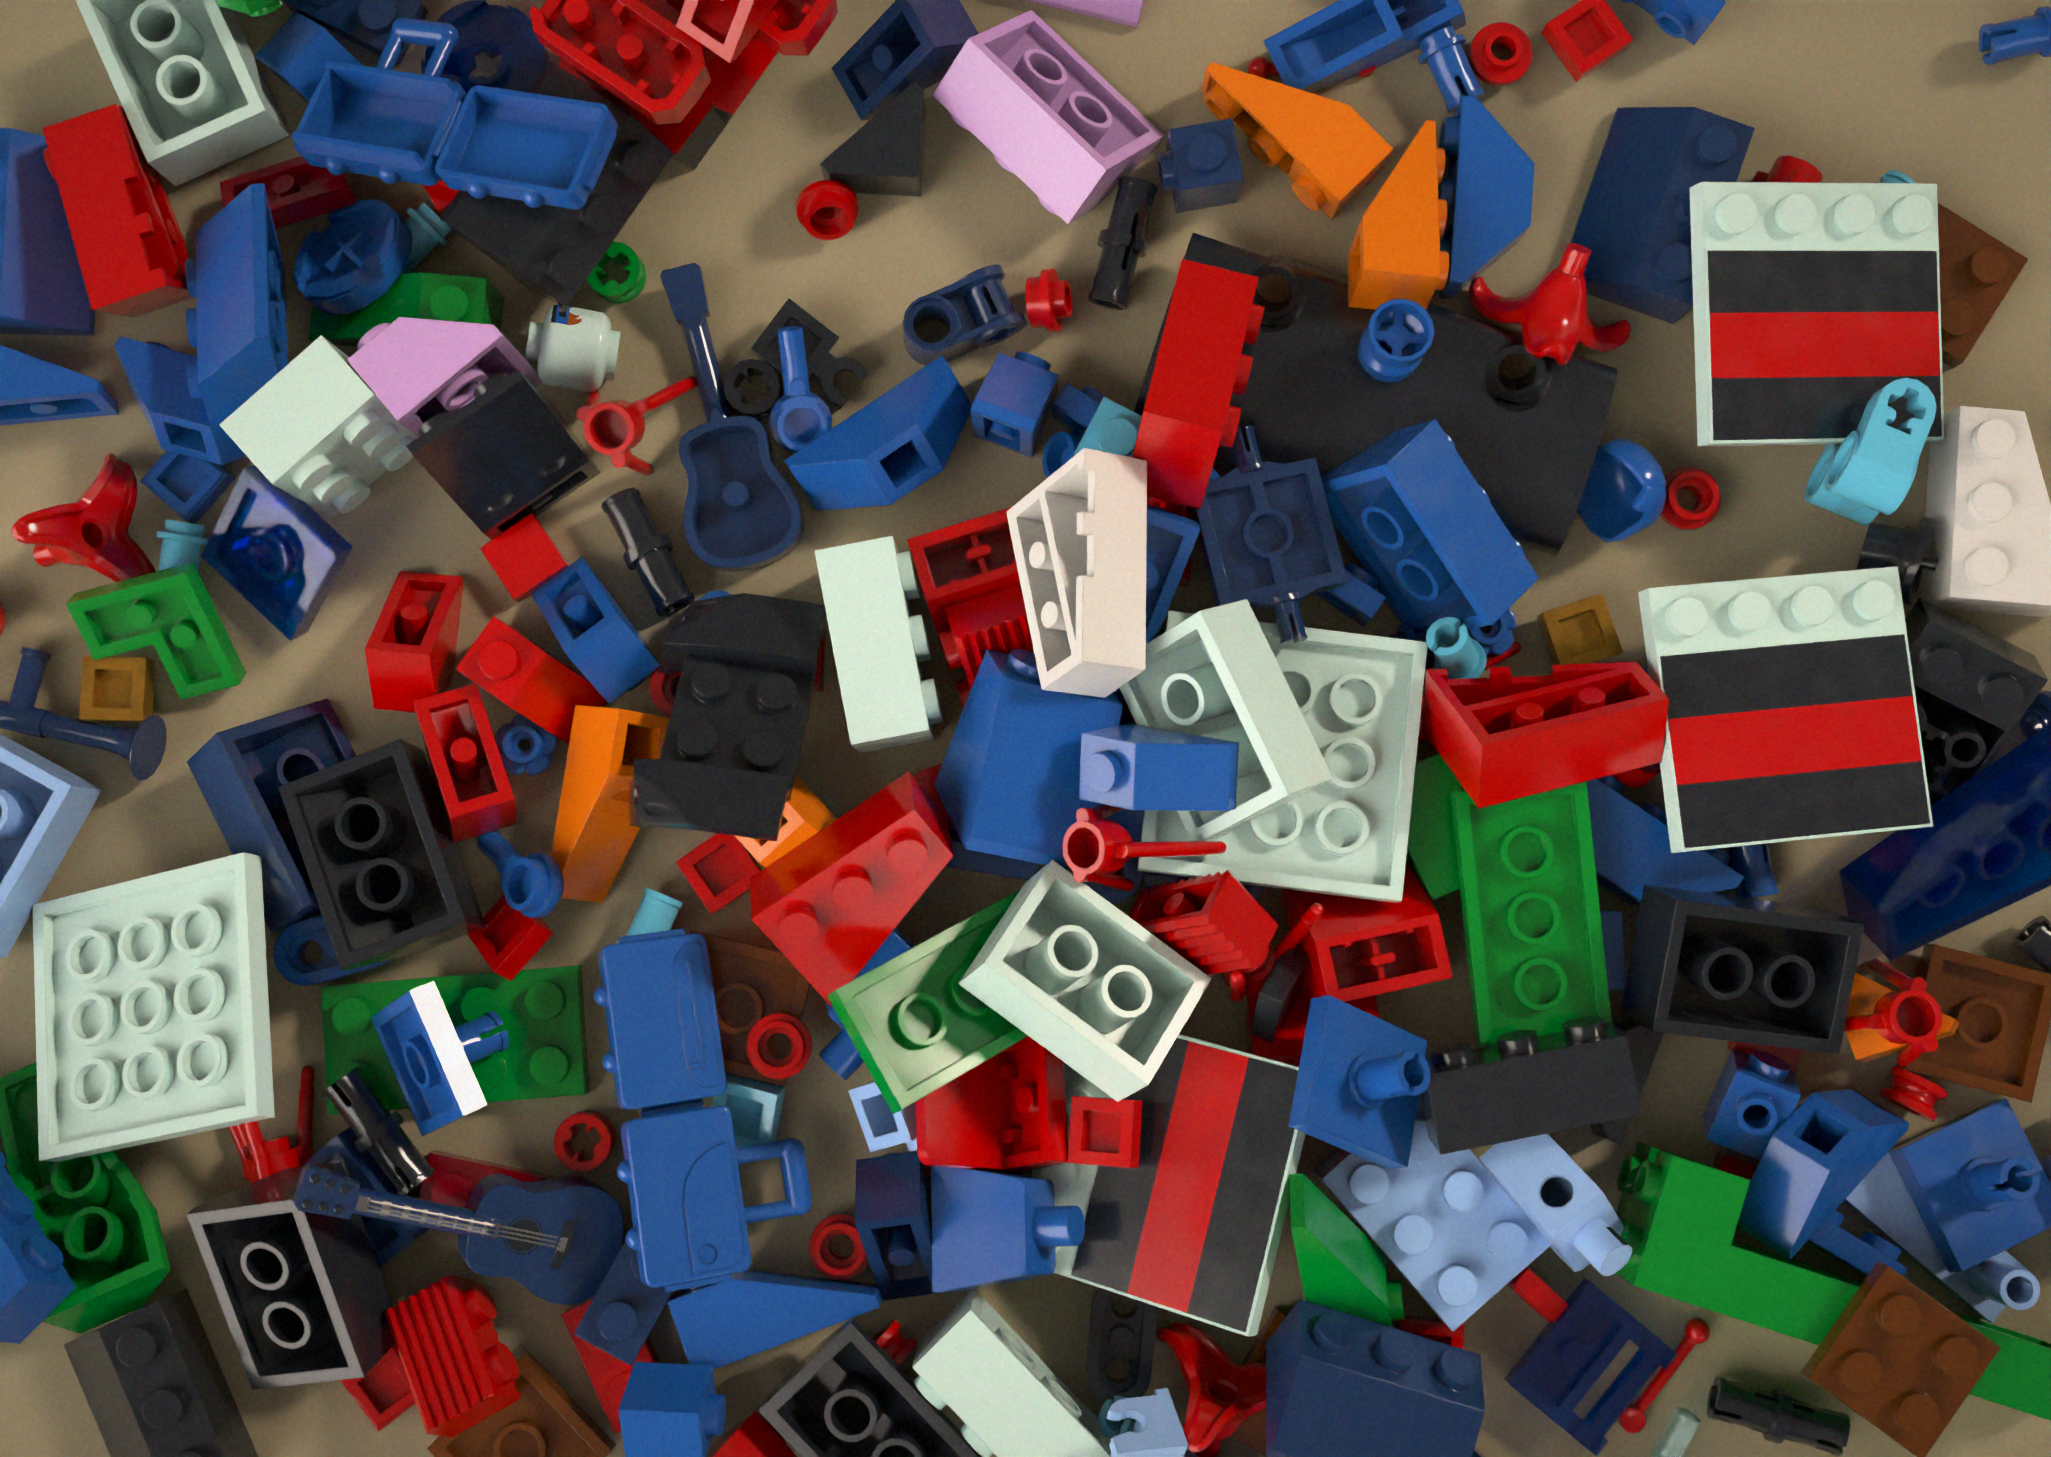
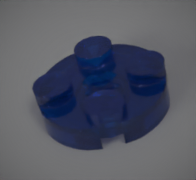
(496, 33)

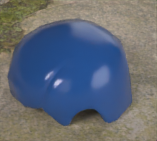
(1622, 491)

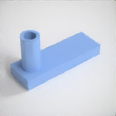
(1983, 1288)

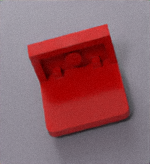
(998, 1114)

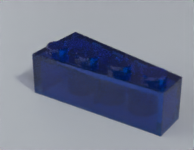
(1976, 858)

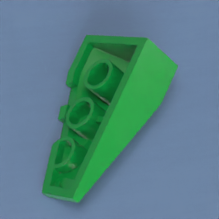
(88, 1211)

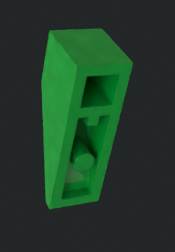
(415, 296)
(1338, 1261)

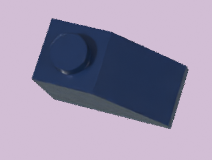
(903, 46)
(896, 1223)

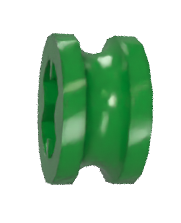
(612, 290)

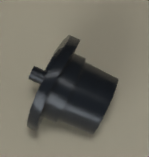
(1902, 548)

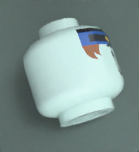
(573, 348)

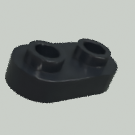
(1119, 1336)

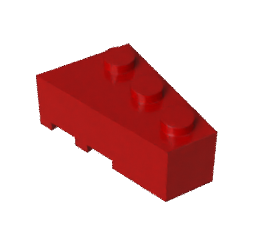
(117, 214)
(1194, 380)
(1544, 732)
(852, 883)

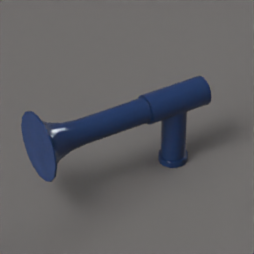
(139, 745)

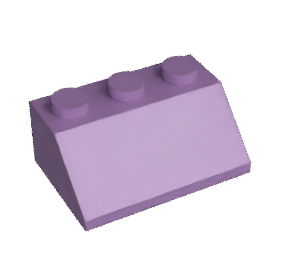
(1046, 114)
(433, 365)

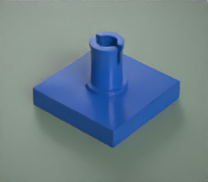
(435, 1057)
(1359, 1082)
(1976, 1185)

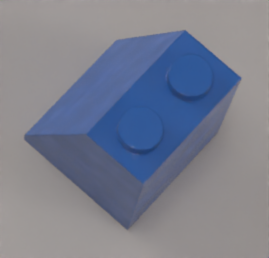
(1017, 760)

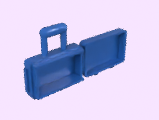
(432, 129)
(679, 1154)

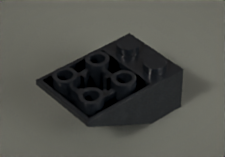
(503, 454)
(1966, 693)

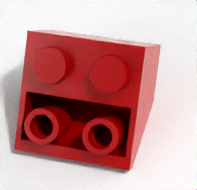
(964, 564)
(1369, 944)

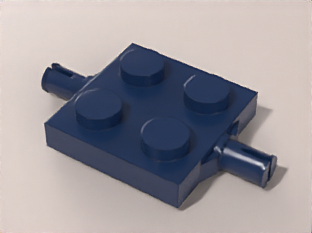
(1269, 535)

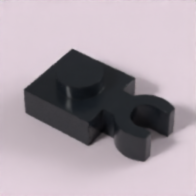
(817, 342)

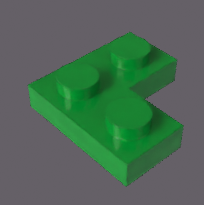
(167, 612)

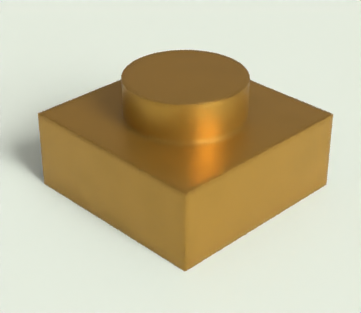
(1580, 632)
(117, 689)

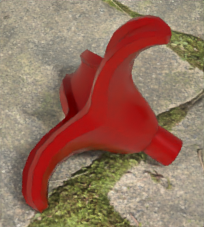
(1553, 311)
(92, 528)
(1218, 1389)

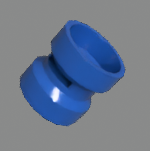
(1400, 326)

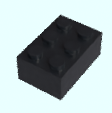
(1741, 969)

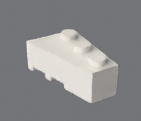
(1988, 516)
(1085, 572)

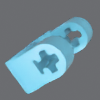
(1876, 461)

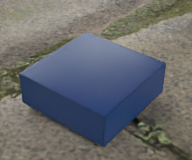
(187, 484)

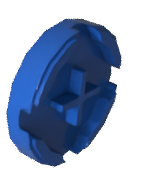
(353, 257)

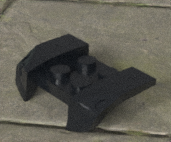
(733, 717)

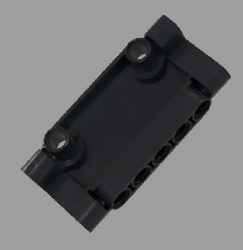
(1319, 402)

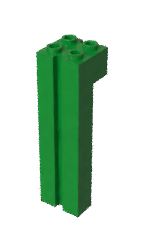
(1682, 1245)

